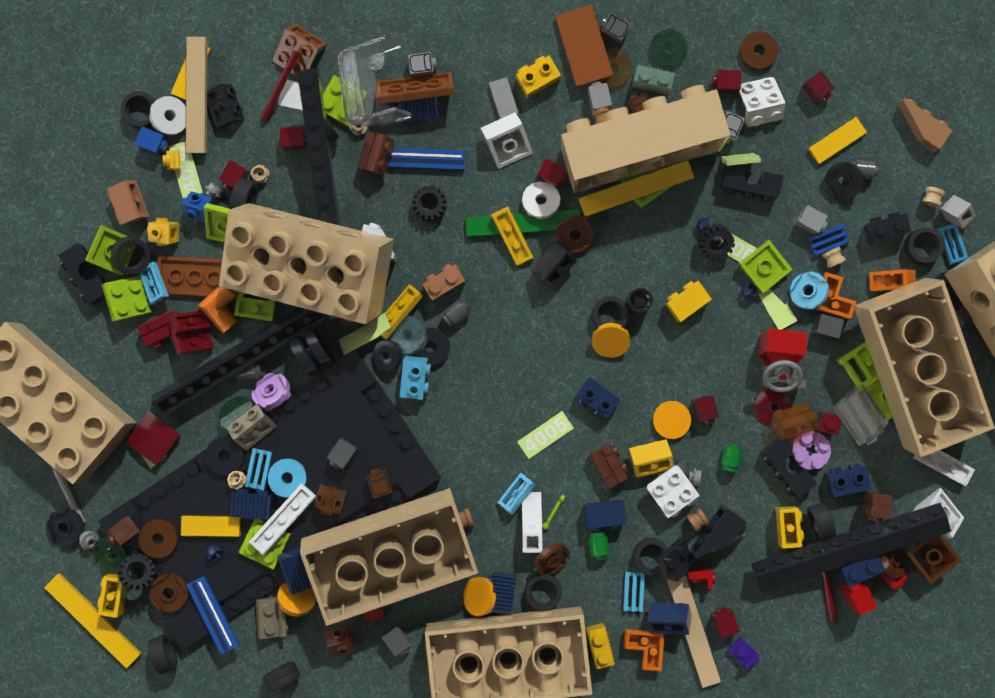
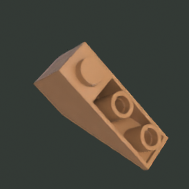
(926, 128)

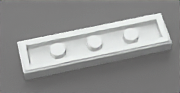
(282, 519)

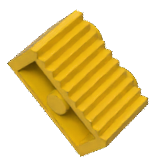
(600, 646)

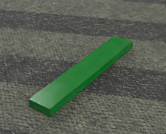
(486, 226)

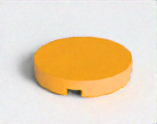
(610, 340)
(671, 419)
(479, 596)
(295, 604)

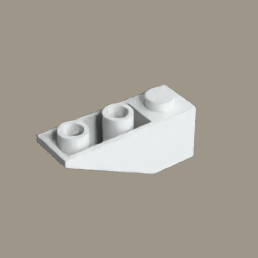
(532, 523)

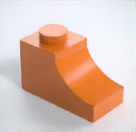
(891, 279)

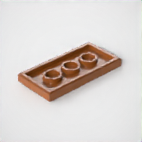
(584, 46)
(414, 88)
(189, 275)

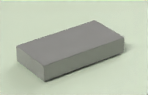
(503, 97)

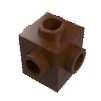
(329, 499)
(340, 641)

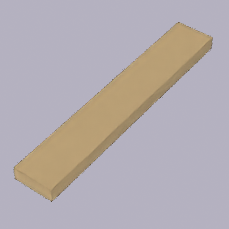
(196, 95)
(696, 639)

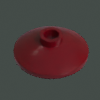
(765, 400)

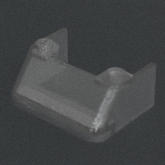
(358, 83)

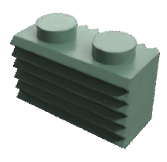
(653, 80)

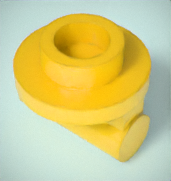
(172, 160)

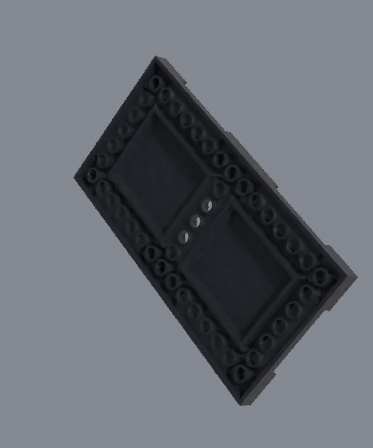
(331, 406)

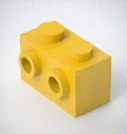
(538, 75)
(687, 301)
(651, 458)
(789, 527)
(112, 597)

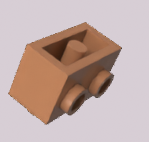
(127, 202)
(444, 282)

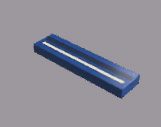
(427, 159)
(212, 614)

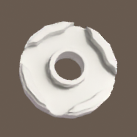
(158, 118)
(545, 190)

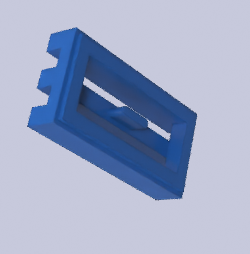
(843, 233)

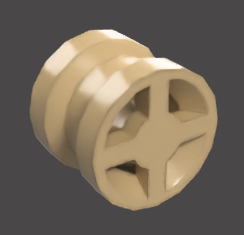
(933, 197)
(833, 257)

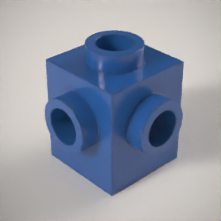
(194, 204)

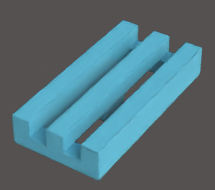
(155, 281)
(251, 466)
(518, 495)
(641, 591)

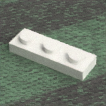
(947, 466)

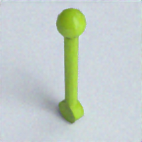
(545, 526)

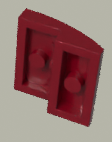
(191, 332)
(153, 437)

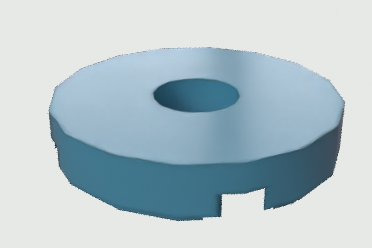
(819, 295)
(278, 469)

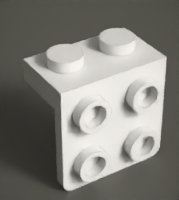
(762, 101)
(672, 491)

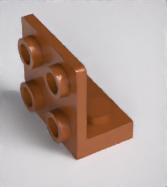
(301, 41)

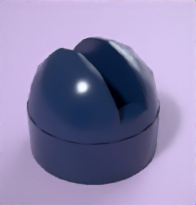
(702, 223)
(749, 291)
(214, 553)

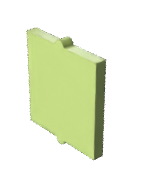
(740, 159)

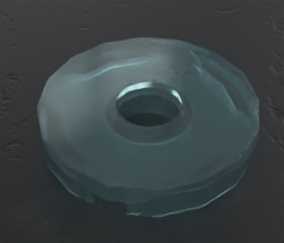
(418, 338)

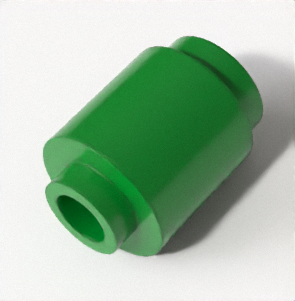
(731, 458)
(598, 545)

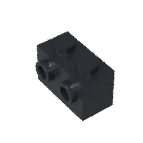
(887, 228)
(553, 265)

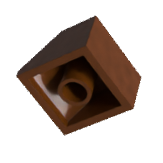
(932, 557)

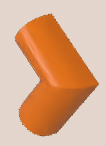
(835, 304)
(215, 308)
(650, 644)

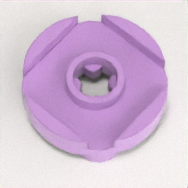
(262, 392)
(821, 446)

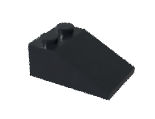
(722, 529)

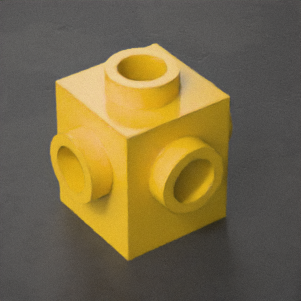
(163, 232)

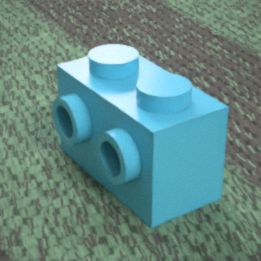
(414, 377)

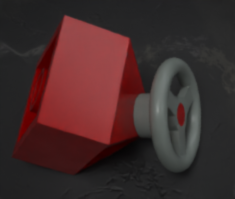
(781, 352)

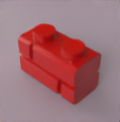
(858, 598)

